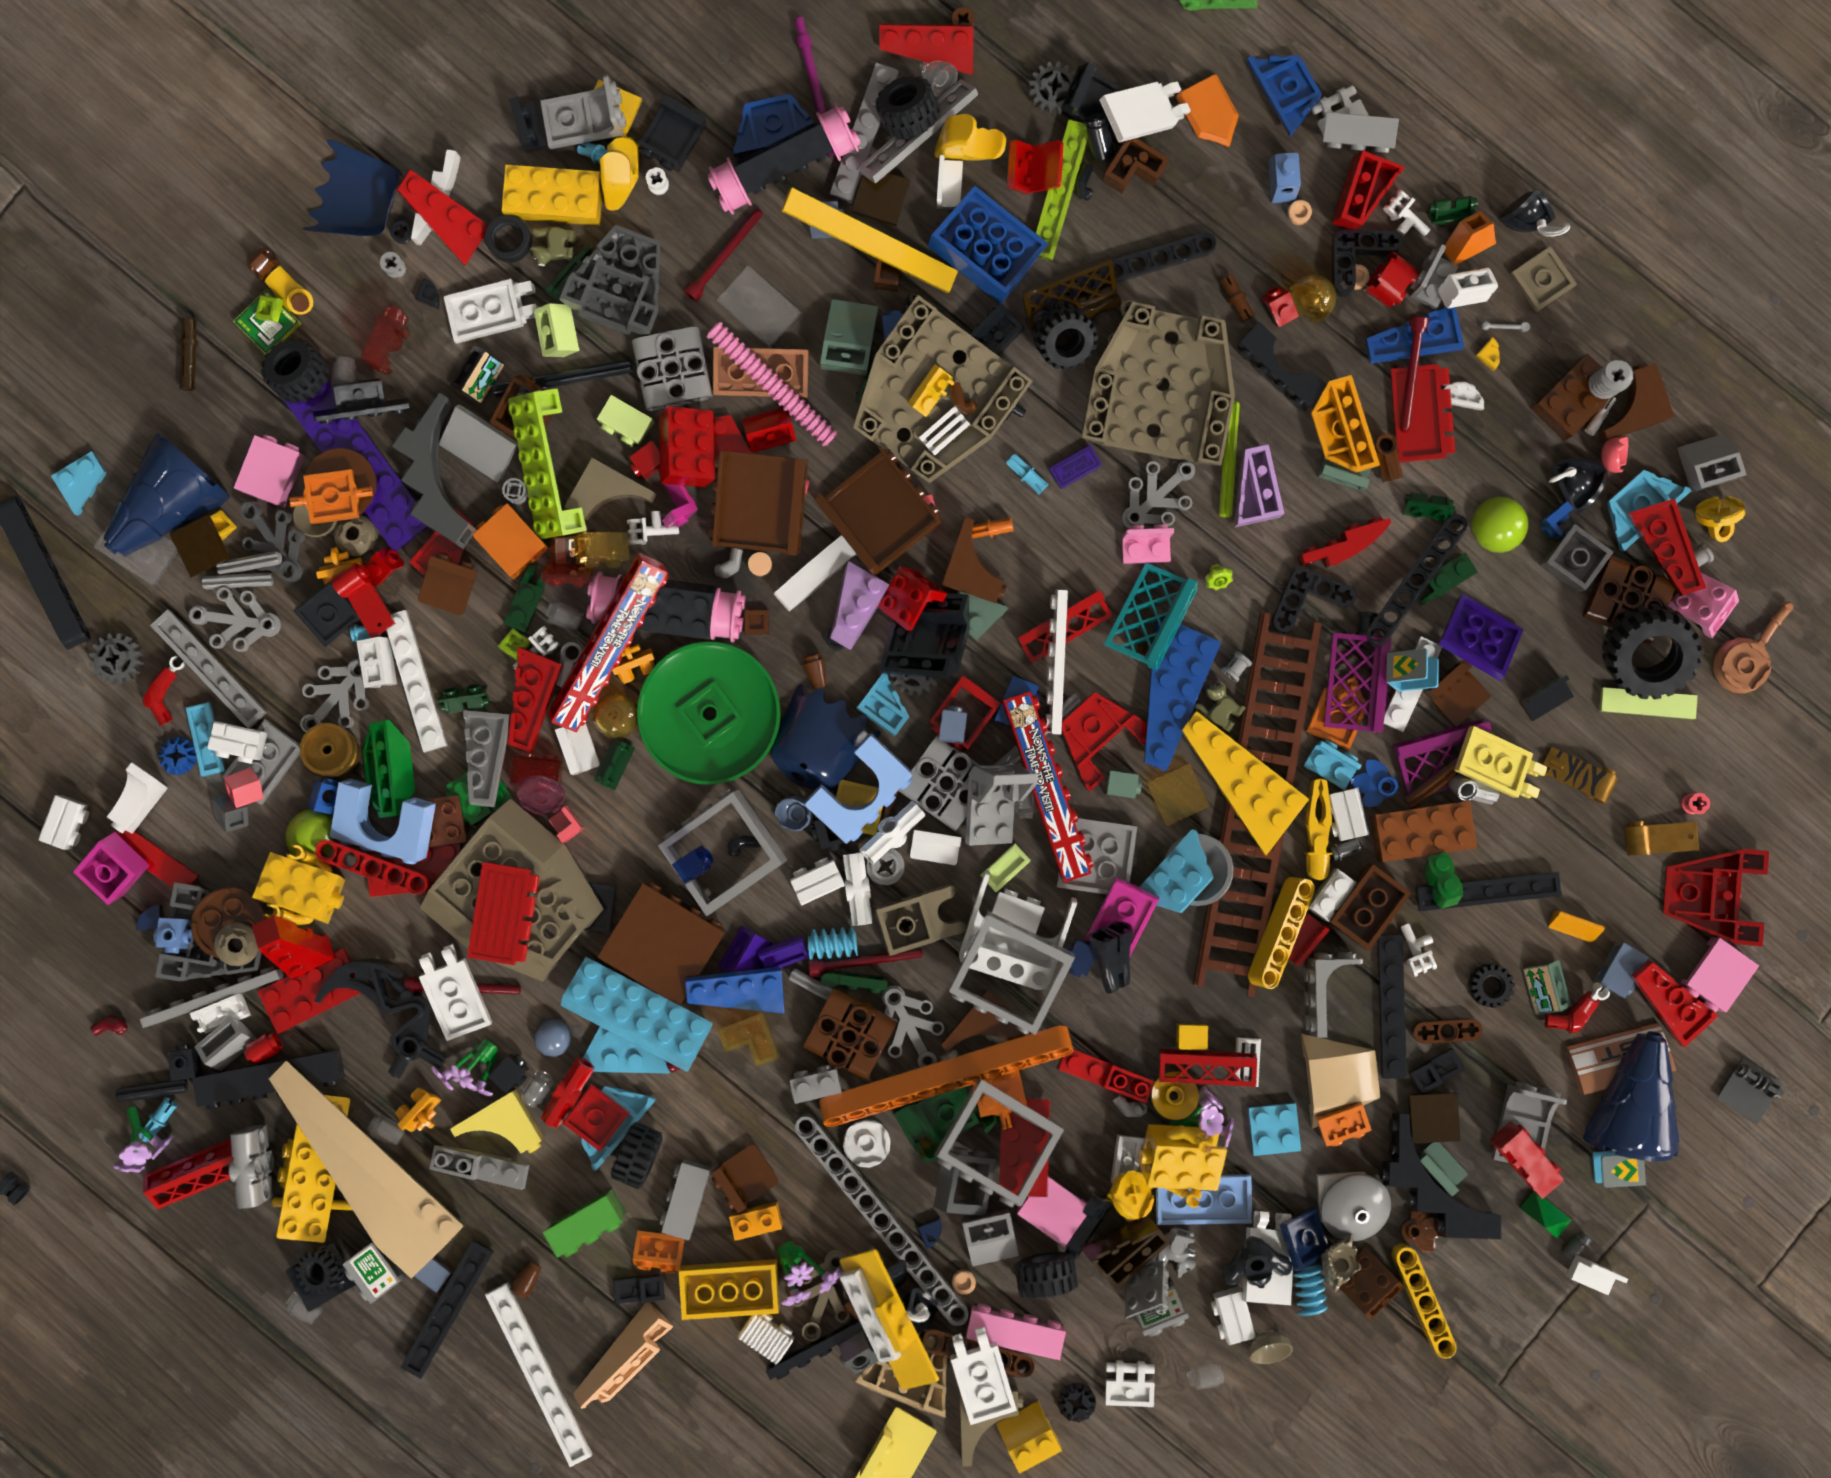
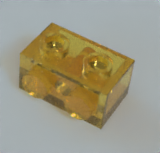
(601, 548)

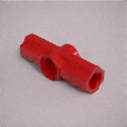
(567, 1092)

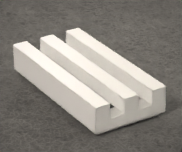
(960, 417)
(1257, 1044)

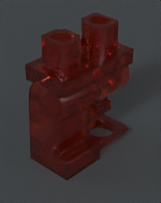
(385, 338)

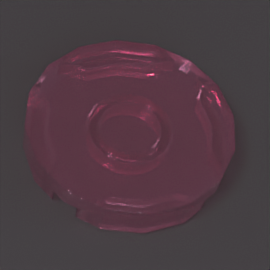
(541, 795)

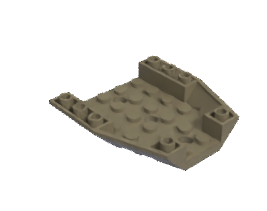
(900, 366)
(1199, 397)
(562, 894)

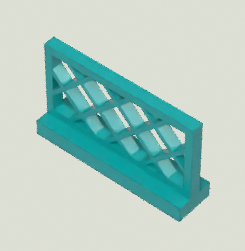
(1171, 620)

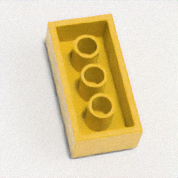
(552, 195)
(729, 1289)

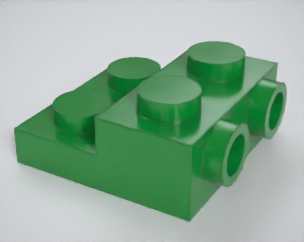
(474, 813)

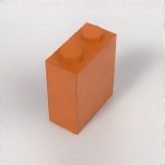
(509, 540)

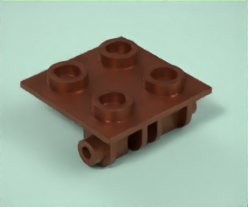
(447, 822)

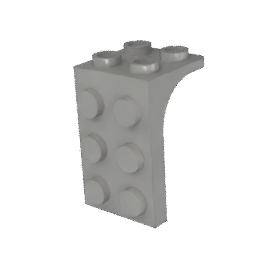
(584, 116)
(1316, 976)
(1530, 1109)

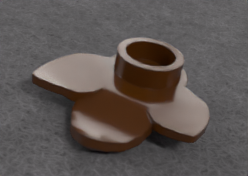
(1424, 1231)

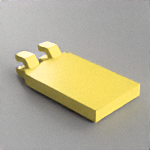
(1498, 764)

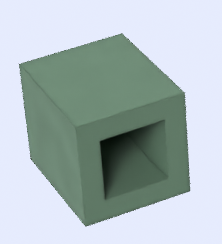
(1123, 784)

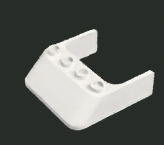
(1008, 957)

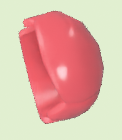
(1615, 454)

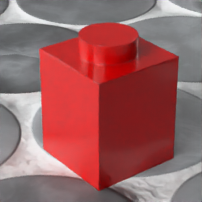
(646, 460)

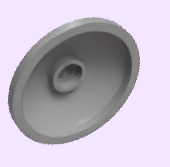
(1221, 867)
(1348, 1199)

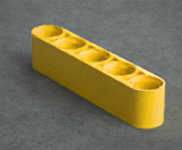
(1281, 932)
(1429, 1310)

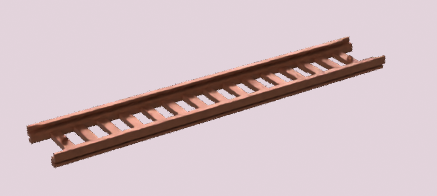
(1229, 822)

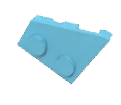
(79, 480)
(884, 706)

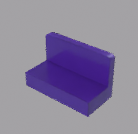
(743, 953)

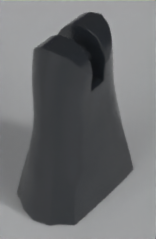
(1112, 952)

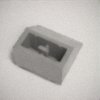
(1711, 462)
(990, 1237)

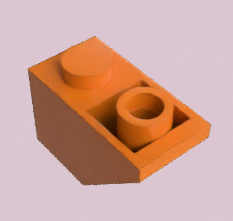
(1470, 238)

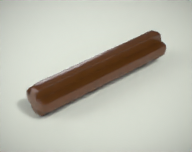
(1431, 785)

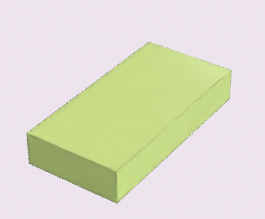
(1006, 867)

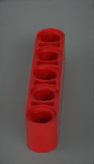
(361, 866)

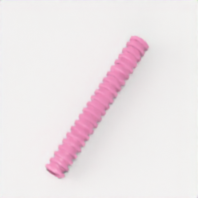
(771, 383)

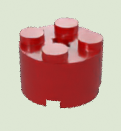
(1391, 280)

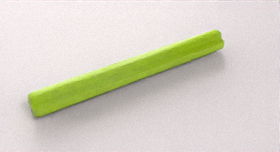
(1229, 465)

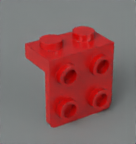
(1035, 167)

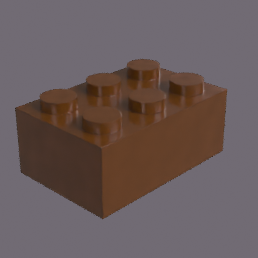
(1569, 400)
(1369, 907)

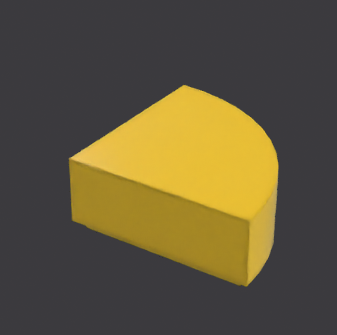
(1490, 354)

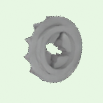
(885, 877)

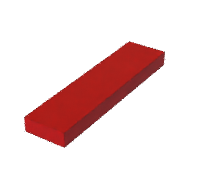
(160, 862)

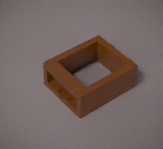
(498, 419)

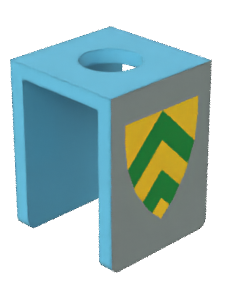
(1412, 670)
(1617, 1170)

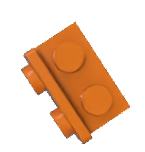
(1343, 1124)
(658, 1251)

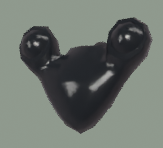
(1256, 1261)

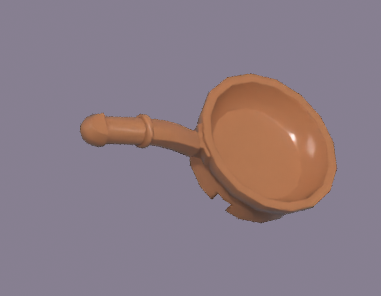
(1744, 663)

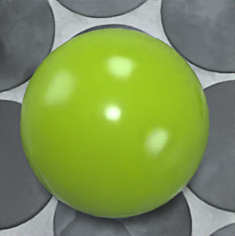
(1499, 524)
(308, 830)

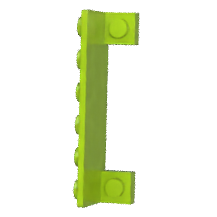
(538, 467)

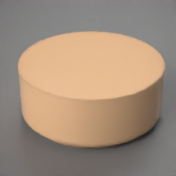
(1299, 212)
(1362, 276)
(760, 564)
(963, 1281)

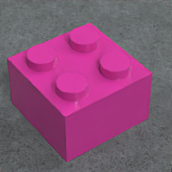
(111, 868)

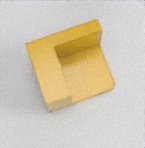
(1191, 1036)

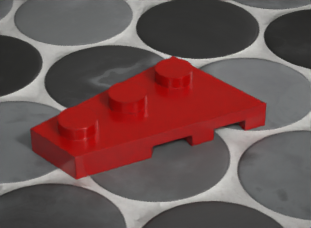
(435, 545)

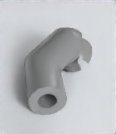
(731, 566)
(1130, 1108)

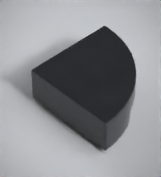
(428, 294)

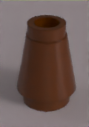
(815, 669)
(525, 1280)

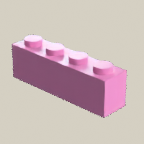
(1017, 1332)

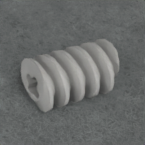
(1610, 379)

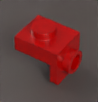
(1280, 306)
(383, 564)

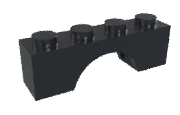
(1259, 348)

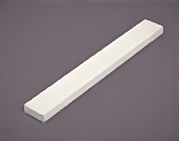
(538, 1374)

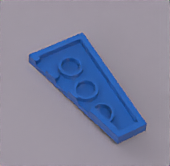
(1440, 337)
(740, 990)

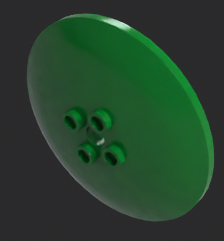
(674, 705)

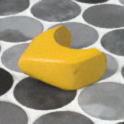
(964, 141)
(619, 171)

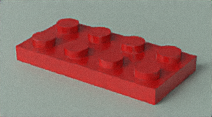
(434, 865)
(293, 999)
(1020, 1150)

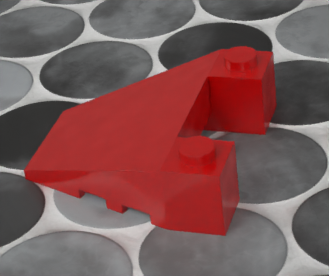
(1709, 894)

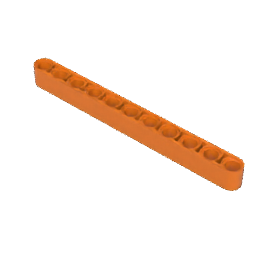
(946, 1076)

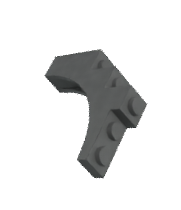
(423, 475)

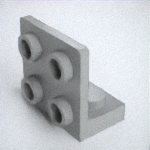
(1430, 279)

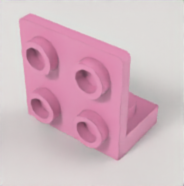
(1146, 545)
(1708, 606)

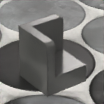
(228, 815)

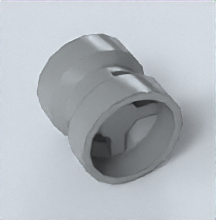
(519, 491)

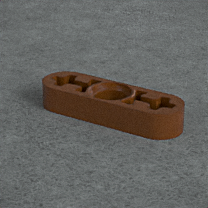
(1463, 1023)

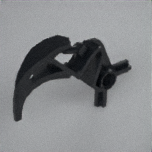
(414, 1029)

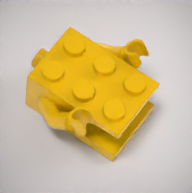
(299, 888)
(1181, 1160)

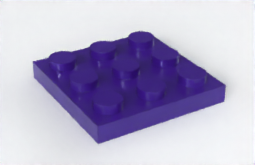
(1481, 637)

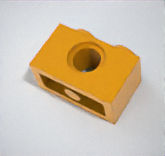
(756, 1220)

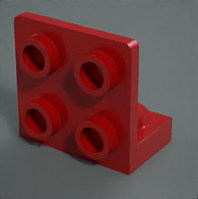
(908, 596)

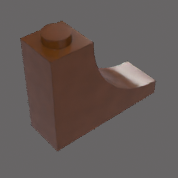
(1645, 404)
(968, 572)
(980, 1023)

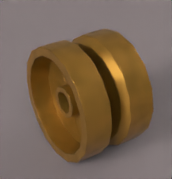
(318, 743)

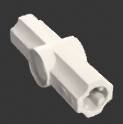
(892, 832)
(857, 889)

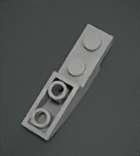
(479, 1166)

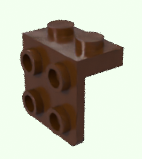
(447, 584)
(744, 1177)

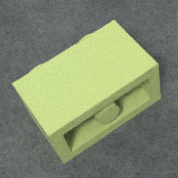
(556, 330)
(625, 421)

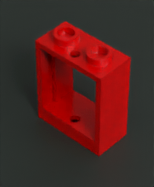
(980, 695)

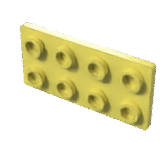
(898, 1447)

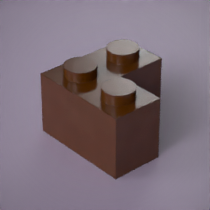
(1138, 160)

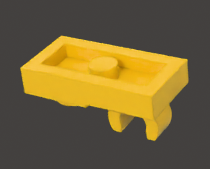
(930, 390)

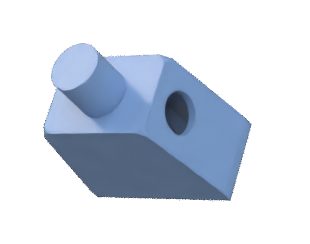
(1284, 173)

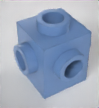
(173, 934)

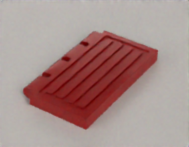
(1428, 423)
(500, 914)

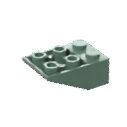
(849, 337)

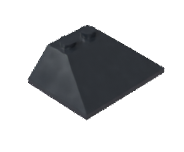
(933, 644)

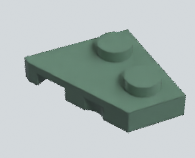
(982, 615)

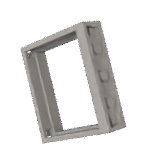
(756, 827)
(1028, 938)
(968, 1173)

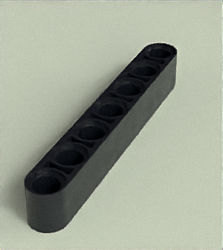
(42, 573)

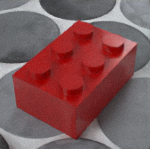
(686, 446)

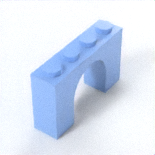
(848, 820)
(353, 825)

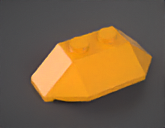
(1343, 426)

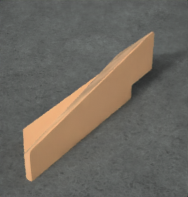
(625, 1356)

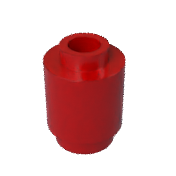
(263, 1048)

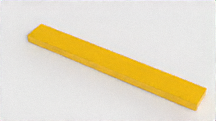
(869, 240)

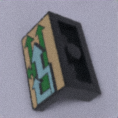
(477, 374)
(1547, 698)

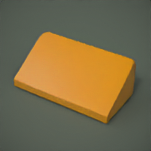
(1575, 926)

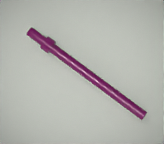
(804, 43)

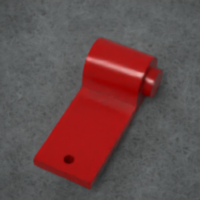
(358, 588)

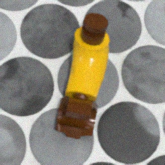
(281, 284)

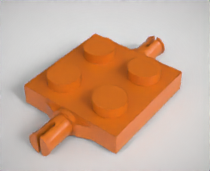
(331, 496)
(1008, 1084)

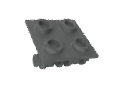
(1750, 1090)

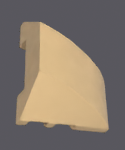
(1338, 1075)
(927, 1398)

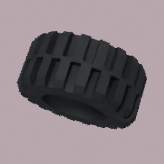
(1670, 672)

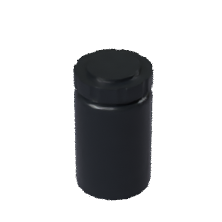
(1099, 136)

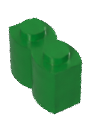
(1440, 875)

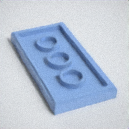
(1225, 1206)

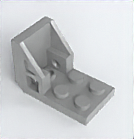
(992, 800)

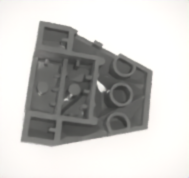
(618, 283)
(193, 961)

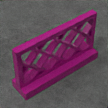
(1377, 689)
(1431, 742)

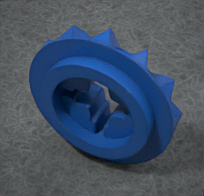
(184, 764)

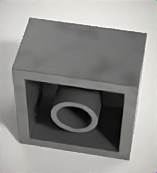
(1576, 558)

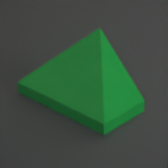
(1545, 1214)

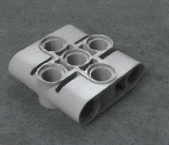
(686, 347)
(936, 755)
(251, 1166)

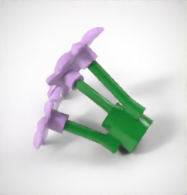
(482, 1052)
(790, 1257)

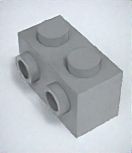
(815, 1084)

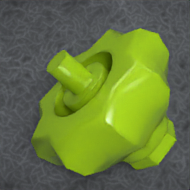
(1218, 577)

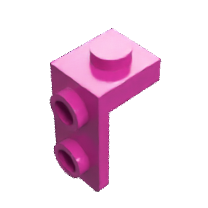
(685, 506)

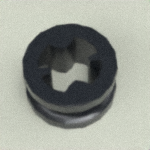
(394, 230)

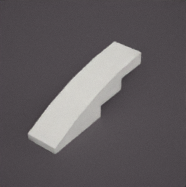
(444, 182)
(815, 573)

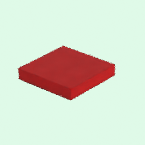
(596, 1117)

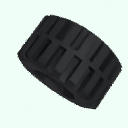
(907, 106)
(1053, 324)
(294, 370)
(636, 1155)
(1046, 1275)

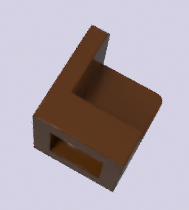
(886, 277)

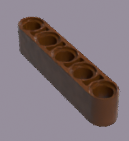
(1010, 1358)

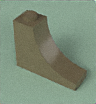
(602, 485)
(971, 1433)

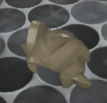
(1340, 1262)

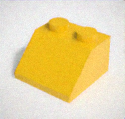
(1029, 1437)

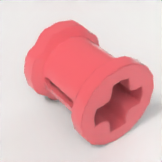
(1698, 797)

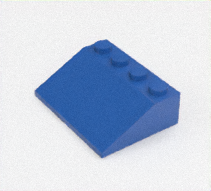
(987, 244)

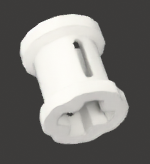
(655, 174)

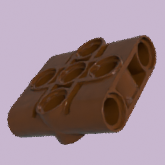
(1620, 577)
(877, 1032)

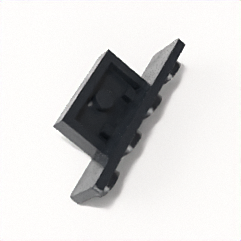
(360, 399)

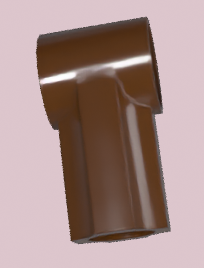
(1389, 461)

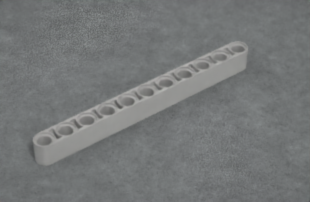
(885, 1230)

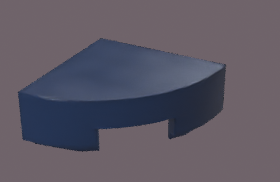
(149, 918)
(930, 1232)

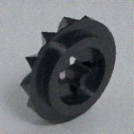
(1074, 1391)

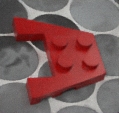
(1092, 727)

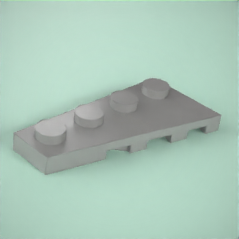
(486, 746)

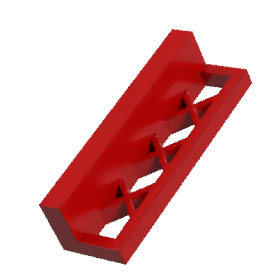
(1072, 612)
(1210, 1058)
(188, 1171)

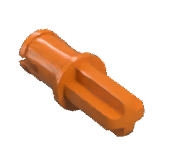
(993, 527)

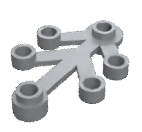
(1155, 497)
(238, 621)
(338, 692)
(908, 1023)

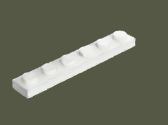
(1056, 650)
(416, 683)

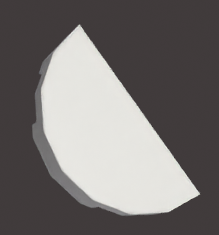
(1465, 395)

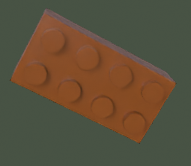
(1423, 831)

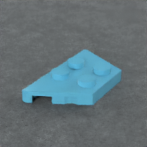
(1639, 493)
(1180, 875)
(615, 1054)
(636, 1104)

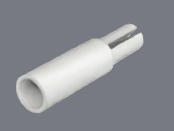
(1599, 417)

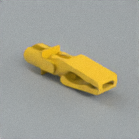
(1318, 832)

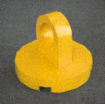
(1720, 513)
(1131, 1195)

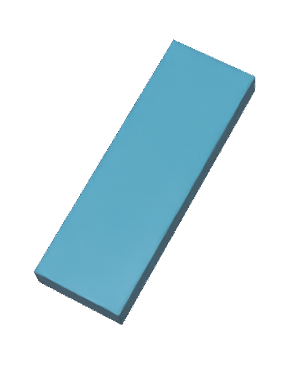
(201, 723)

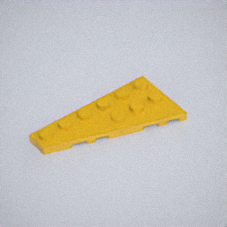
(1253, 790)

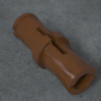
(1237, 298)

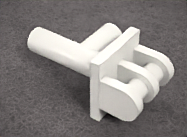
(1403, 210)
(655, 529)
(540, 645)
(1415, 945)

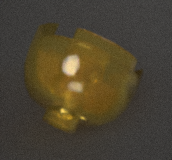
(1314, 297)
(625, 720)

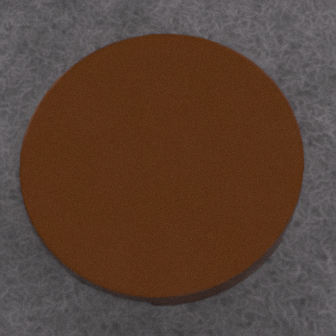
(346, 459)
(220, 909)

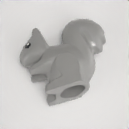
(1178, 1251)

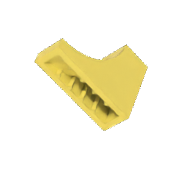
(507, 1118)

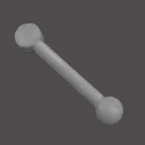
(1524, 327)

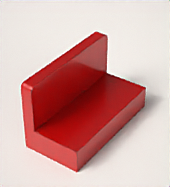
(769, 429)
(1308, 938)

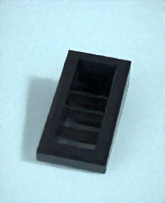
(898, 1273)

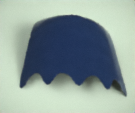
(356, 194)
(819, 737)

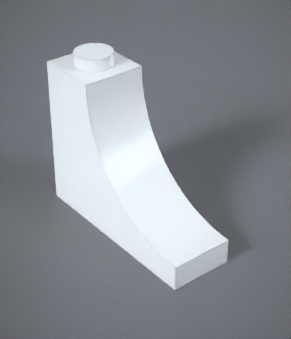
(136, 799)

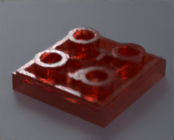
(567, 573)

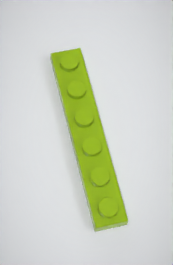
(1058, 199)

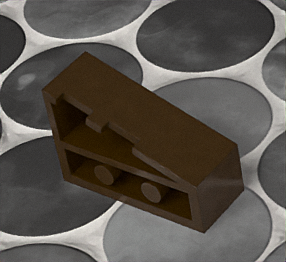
(1126, 1250)

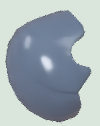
(793, 813)
(553, 1037)

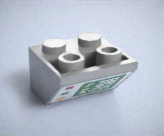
(372, 1272)
(1153, 1323)

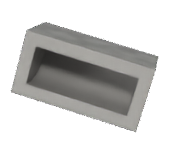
(224, 1044)

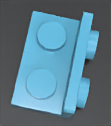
(1332, 764)

